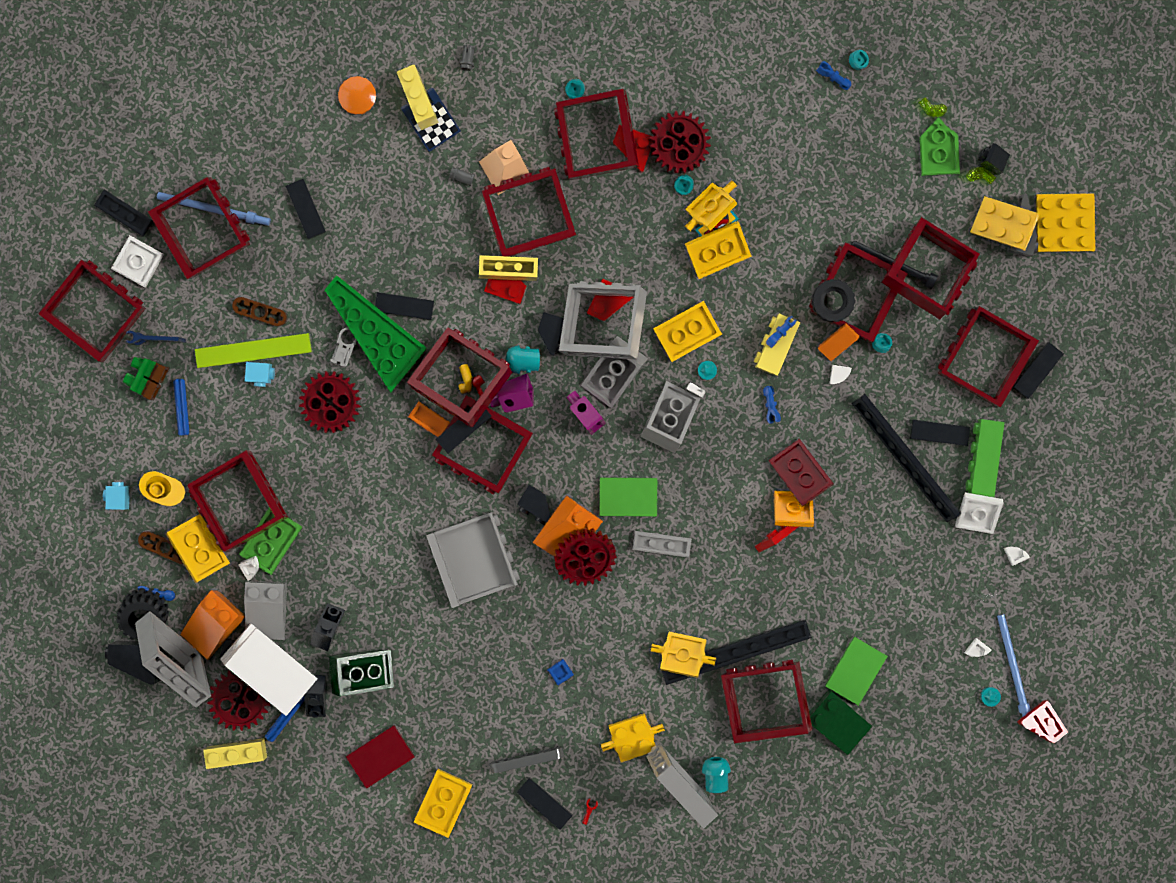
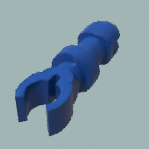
(827, 71)
(780, 331)
(769, 392)
(168, 594)

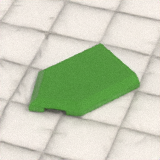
(939, 150)

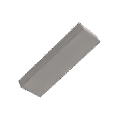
(661, 544)

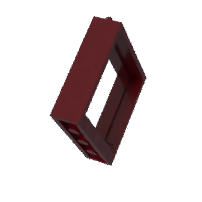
(627, 128)
(526, 179)
(172, 241)
(949, 244)
(63, 290)
(887, 302)
(1017, 367)
(486, 398)
(473, 477)
(206, 511)
(766, 733)

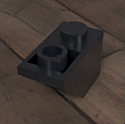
(993, 158)
(550, 331)
(535, 502)
(327, 627)
(316, 698)

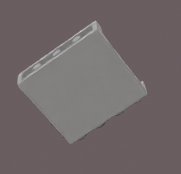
(473, 559)

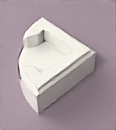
(839, 374)
(695, 389)
(1015, 555)
(249, 567)
(977, 649)

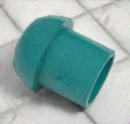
(523, 359)
(716, 774)

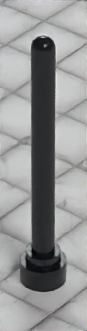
(927, 279)

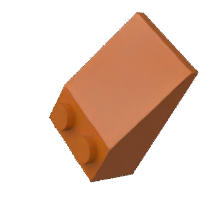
(566, 519)
(212, 623)

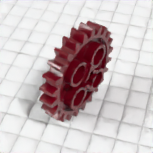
(670, 156)
(340, 388)
(585, 556)
(223, 692)

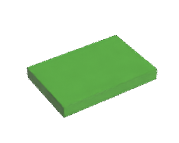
(628, 497)
(271, 544)
(856, 670)

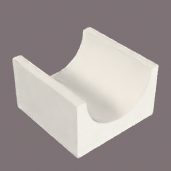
(268, 669)

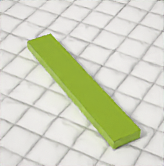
(253, 350)

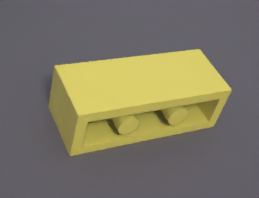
(417, 97)
(508, 268)
(772, 358)
(235, 753)

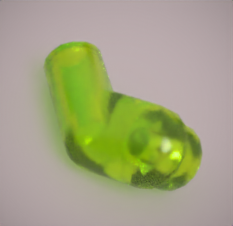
(932, 110)
(980, 173)

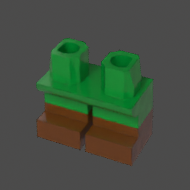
(140, 383)

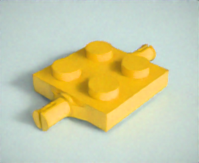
(711, 206)
(683, 654)
(632, 737)

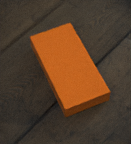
(838, 342)
(429, 419)

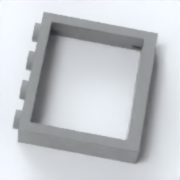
(571, 314)
(192, 682)
(681, 785)

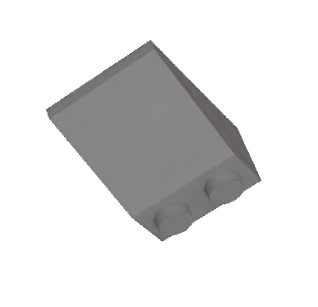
(613, 375)
(670, 417)
(266, 607)

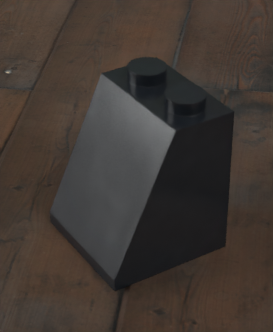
(127, 658)

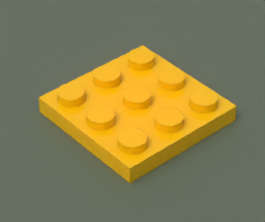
(1065, 222)

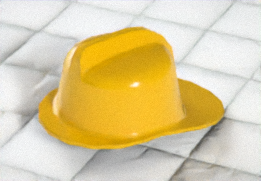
(161, 489)

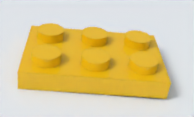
(1004, 223)
(718, 249)
(687, 331)
(197, 548)
(443, 803)

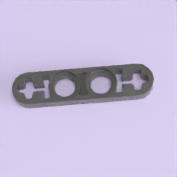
(527, 760)

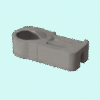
(343, 351)

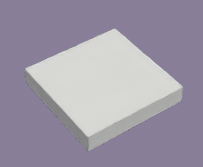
(137, 261)
(979, 513)

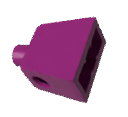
(515, 394)
(590, 417)

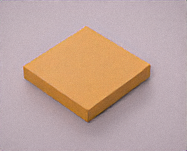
(790, 512)

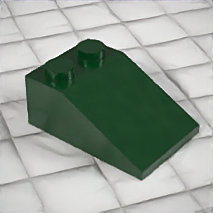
(361, 672)
(838, 722)

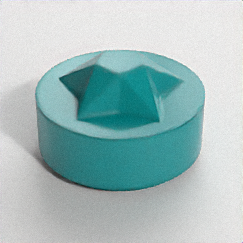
(858, 59)
(575, 88)
(684, 184)
(882, 343)
(707, 370)
(990, 696)

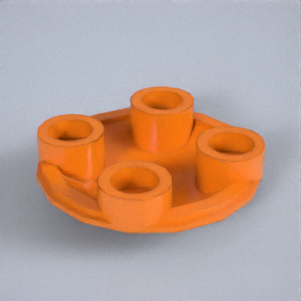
(357, 95)

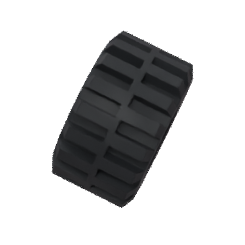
(140, 600)

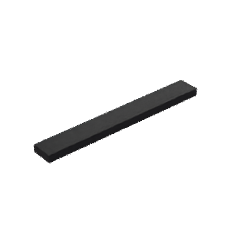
(906, 458)
(749, 648)

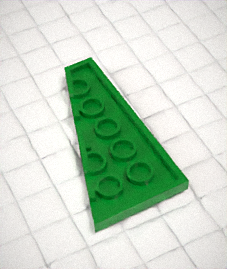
(382, 340)

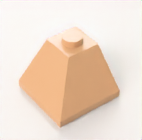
(503, 164)

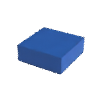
(560, 672)

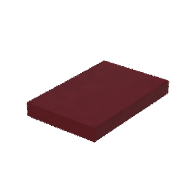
(801, 472)
(380, 756)

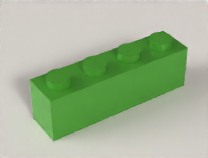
(985, 457)

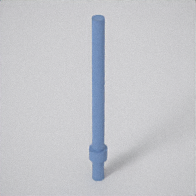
(249, 217)
(1023, 706)

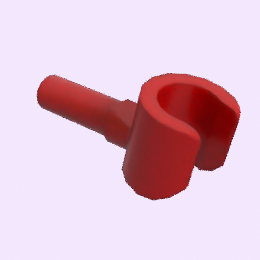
(477, 381)
(589, 811)

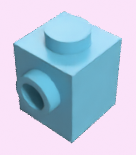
(259, 373)
(116, 496)

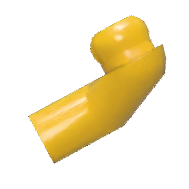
(467, 378)

